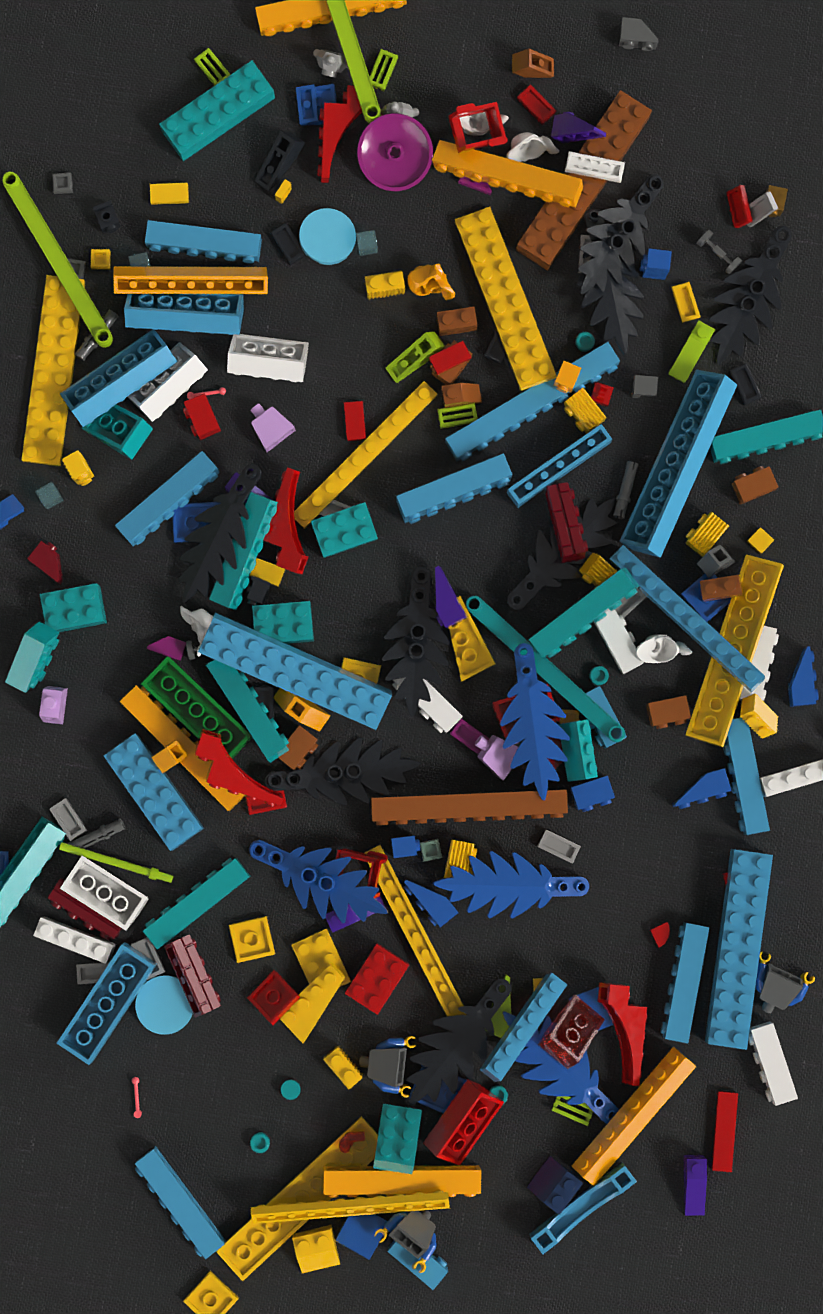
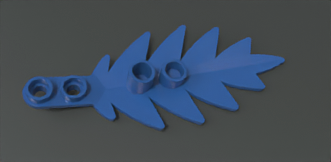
(533, 725)
(322, 880)
(508, 885)
(569, 1082)

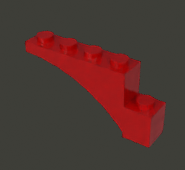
(335, 120)
(283, 527)
(228, 774)
(629, 1025)

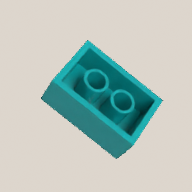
(344, 530)
(73, 608)
(285, 621)
(32, 657)
(397, 1139)

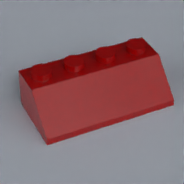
(463, 1122)

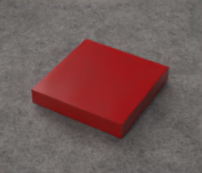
(273, 997)

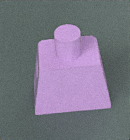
(270, 426)
(53, 704)
(494, 756)

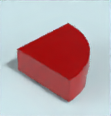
(661, 933)

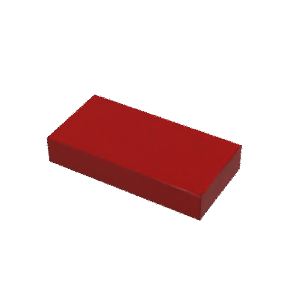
(536, 104)
(739, 206)
(450, 357)
(354, 421)
(260, 806)

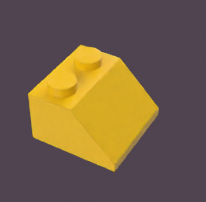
(316, 1249)

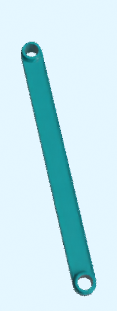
(547, 670)

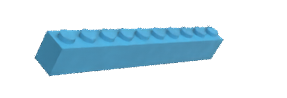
(528, 404)
(689, 620)

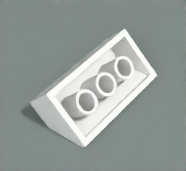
(267, 357)
(170, 384)
(104, 893)

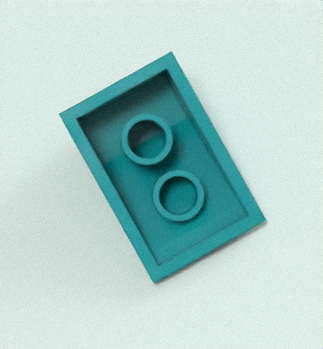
(120, 430)

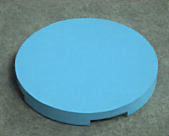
(327, 236)
(163, 1005)

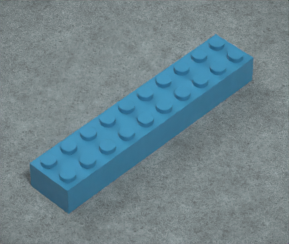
(678, 463)
(295, 671)
(738, 949)

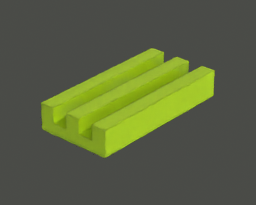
(388, 55)
(205, 70)
(455, 416)
(588, 1115)

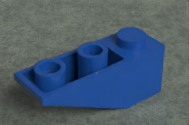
(801, 687)
(708, 785)
(436, 904)

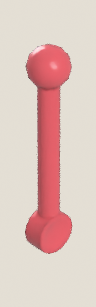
(222, 391)
(137, 1114)

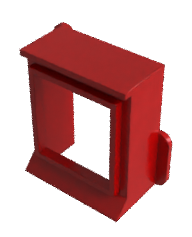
(494, 122)
(372, 857)

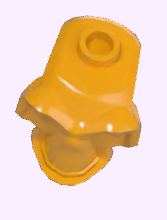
(429, 280)

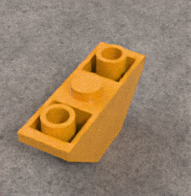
(302, 709)

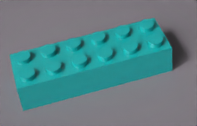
(217, 110)
(584, 612)

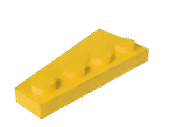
(469, 647)
(312, 1002)

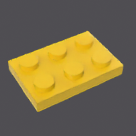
(316, 954)

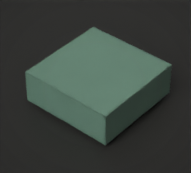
(430, 850)

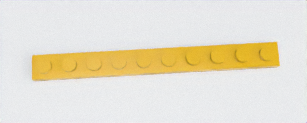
(364, 454)
(418, 938)
(353, 1207)

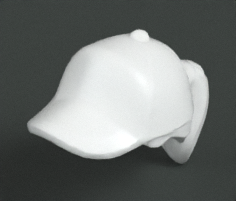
(477, 124)
(530, 146)
(199, 621)
(660, 649)

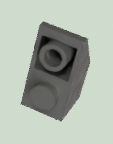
(636, 34)
(715, 561)

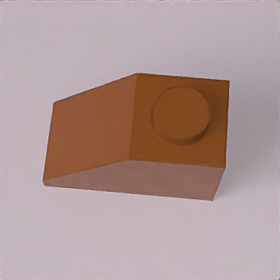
(532, 64)
(460, 394)

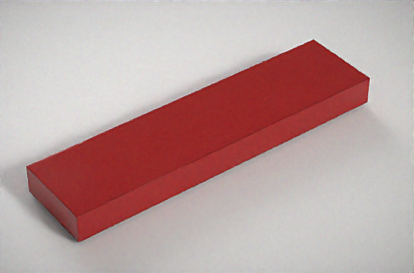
(724, 1131)

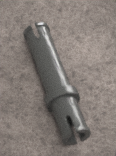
(90, 342)
(623, 498)
(103, 832)

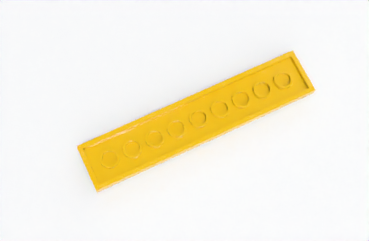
(505, 298)
(51, 376)
(742, 630)
(257, 1241)

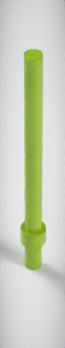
(153, 873)

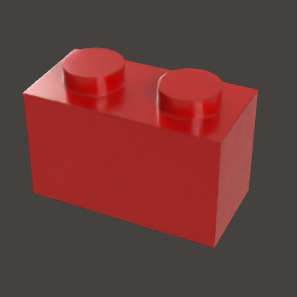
(202, 417)

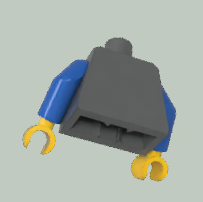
(779, 987)
(387, 1065)
(414, 1233)

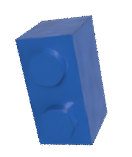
(656, 264)
(592, 793)
(405, 846)

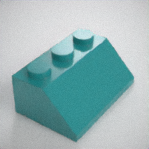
(579, 751)

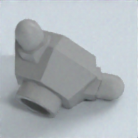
(330, 62)
(399, 107)

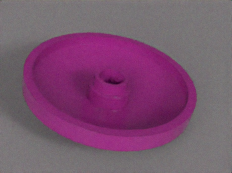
(395, 152)

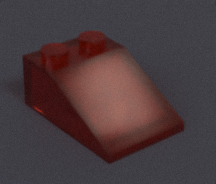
(571, 1032)

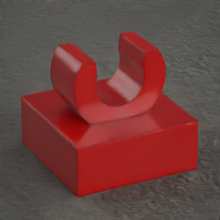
(601, 394)

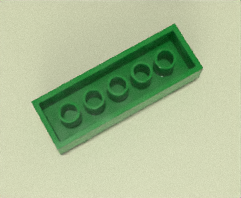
(194, 705)

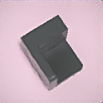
(644, 386)

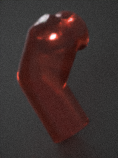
(349, 1139)

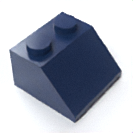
(555, 1184)

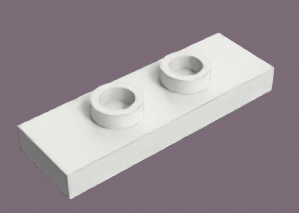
(594, 167)

